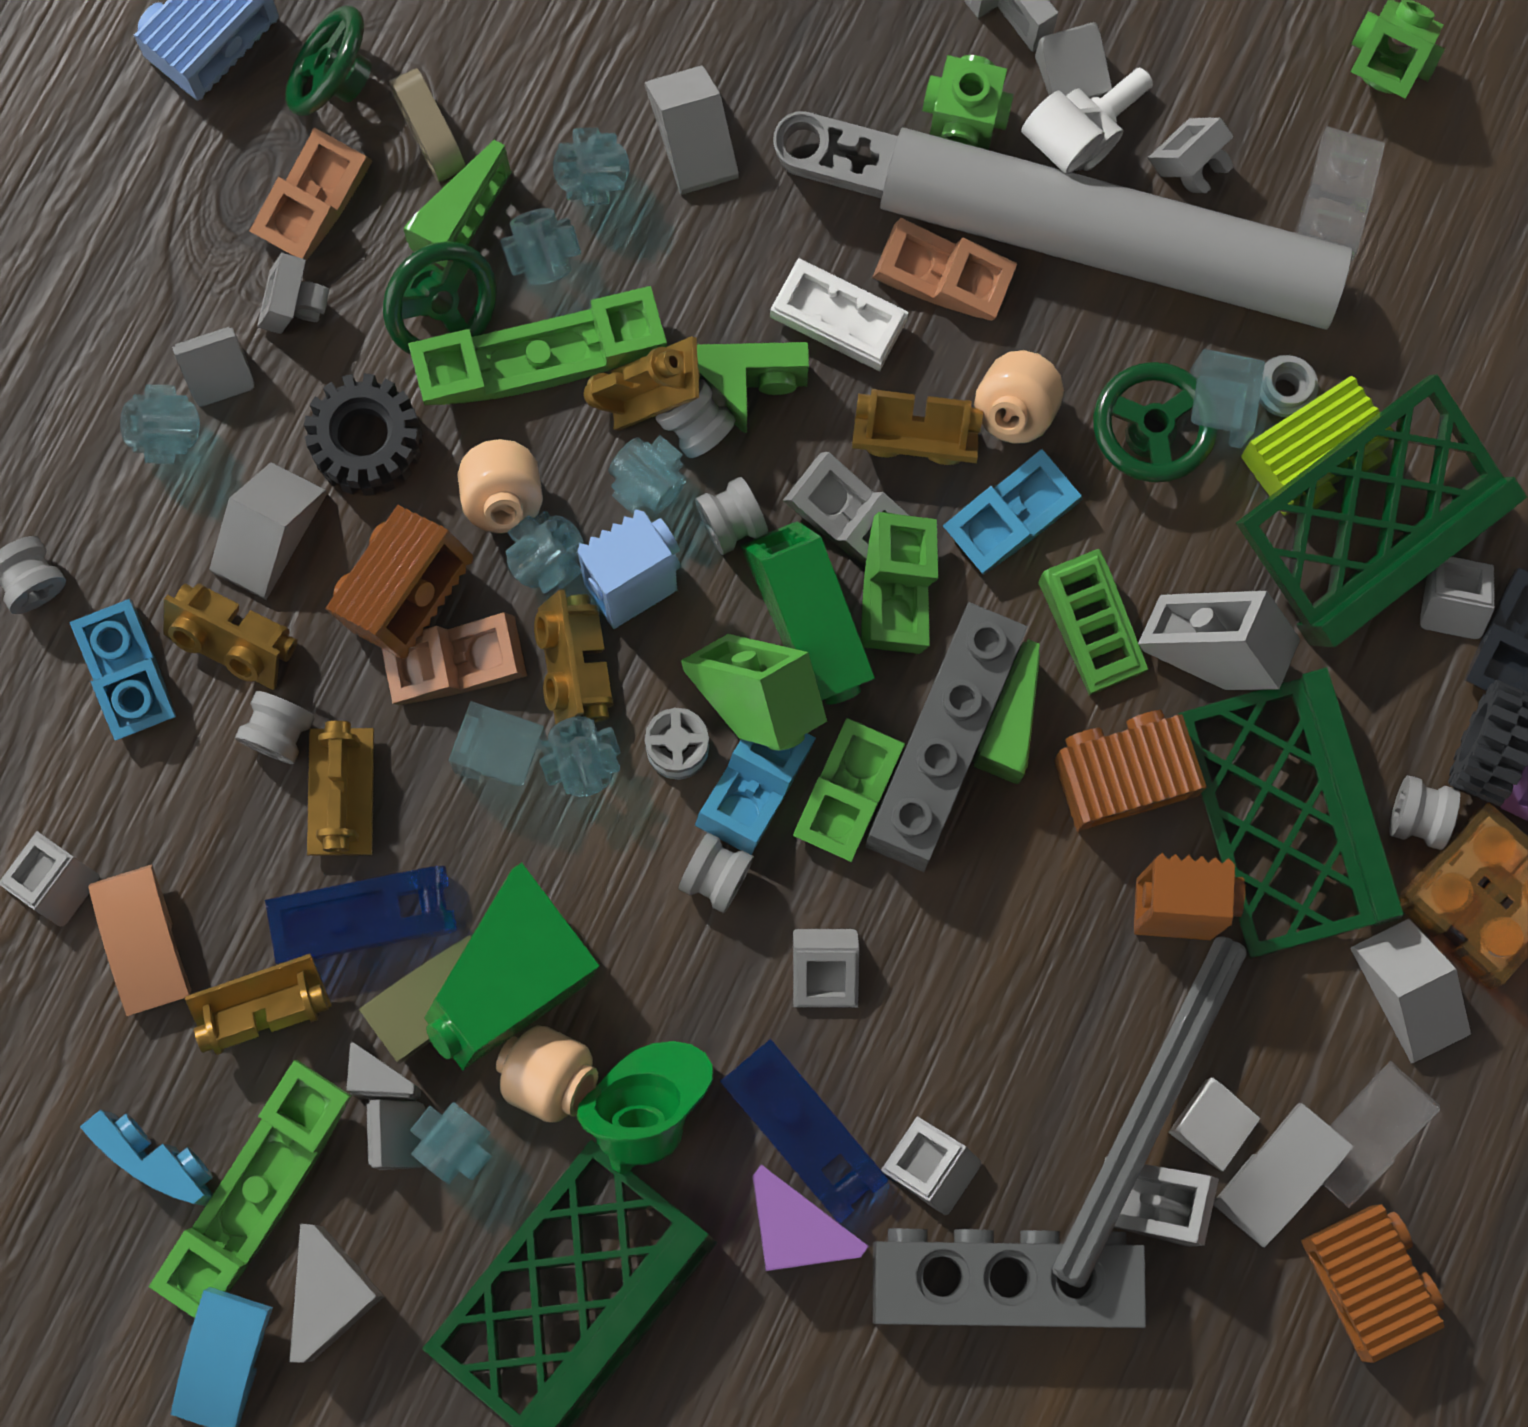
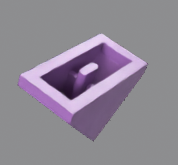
(795, 1229)

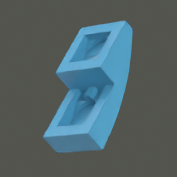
(1013, 512)
(751, 792)
(220, 1359)

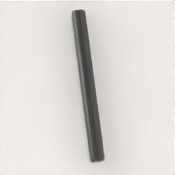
(1149, 1112)

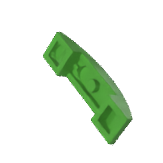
(540, 353)
(254, 1190)

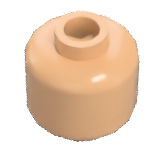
(1019, 396)
(499, 485)
(546, 1073)

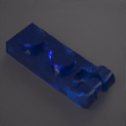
(359, 915)
(802, 1129)

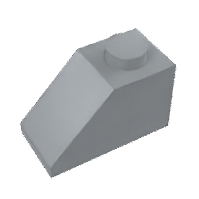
(1223, 638)

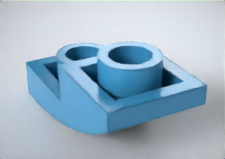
(123, 669)
(165, 1169)

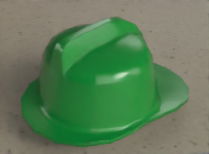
(644, 1103)

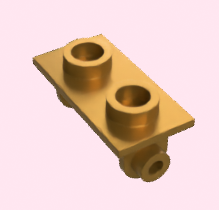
(648, 385)
(944, 435)
(201, 623)
(567, 631)
(340, 790)
(256, 1002)

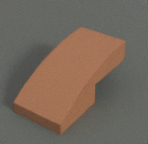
(312, 197)
(944, 273)
(457, 660)
(139, 940)

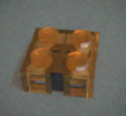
(1478, 917)

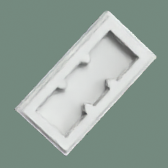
(838, 314)

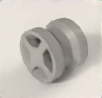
(698, 423)
(731, 515)
(27, 575)
(274, 727)
(676, 731)
(1424, 812)
(715, 872)

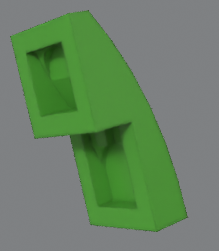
(896, 582)
(849, 789)

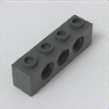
(945, 737)
(901, 1297)

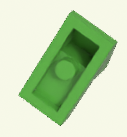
(734, 367)

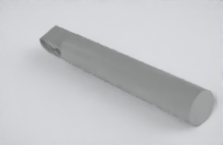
(1079, 218)

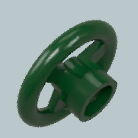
(333, 60)
(426, 290)
(1138, 437)

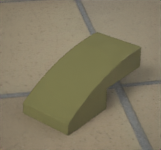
(400, 1009)

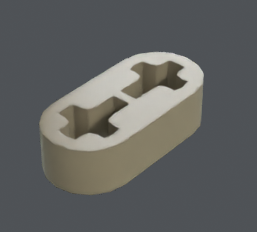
(427, 124)

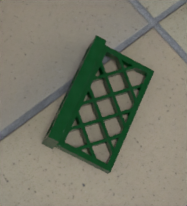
(1414, 553)
(1343, 796)
(615, 1330)

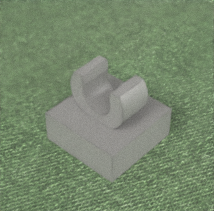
(1190, 149)
(289, 297)

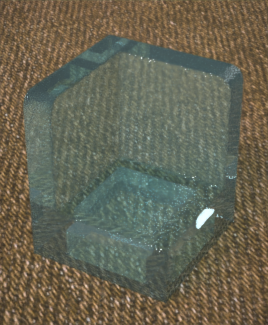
(1227, 393)
(495, 745)

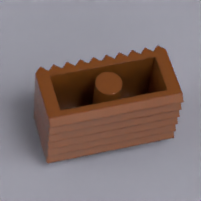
(399, 581)
(1128, 770)
(1187, 898)
(1374, 1282)

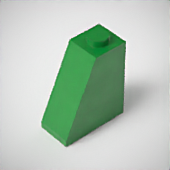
(809, 607)
(509, 973)

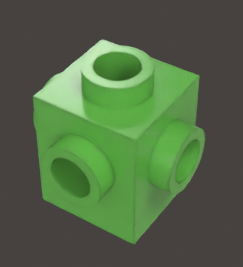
(1391, 66)
(968, 100)

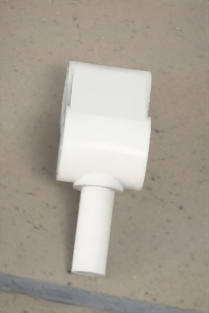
(1083, 130)

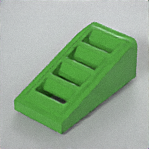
(462, 203)
(1114, 614)
(1008, 733)

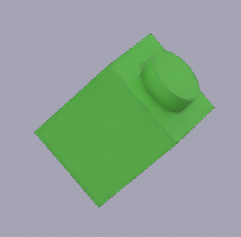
(759, 689)

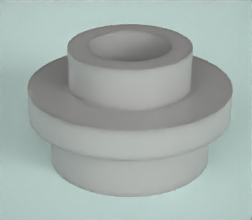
(1295, 371)

